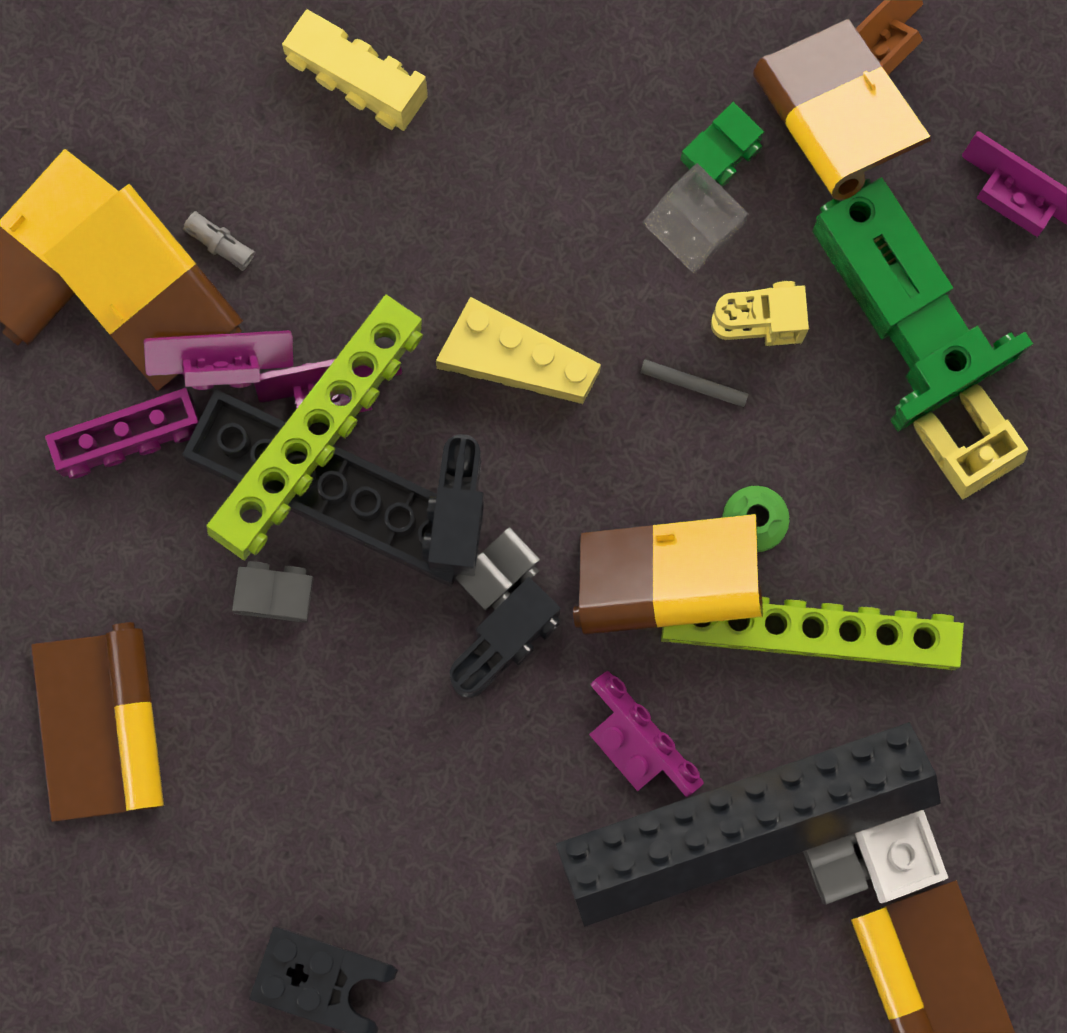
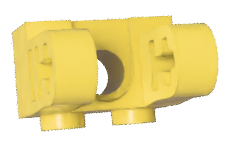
(774, 314)
(985, 460)

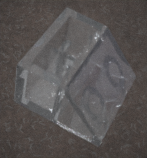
(696, 218)

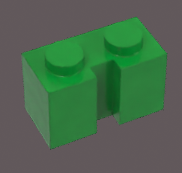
(724, 144)

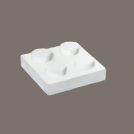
(901, 856)

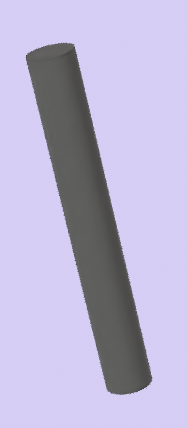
(694, 383)

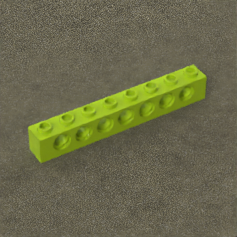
(386, 320)
(942, 653)

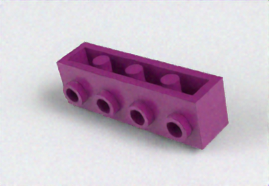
(123, 433)

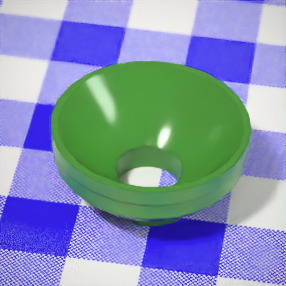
(778, 522)

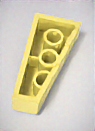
(355, 71)
(510, 353)

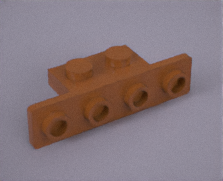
(888, 35)

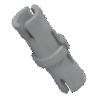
(218, 240)

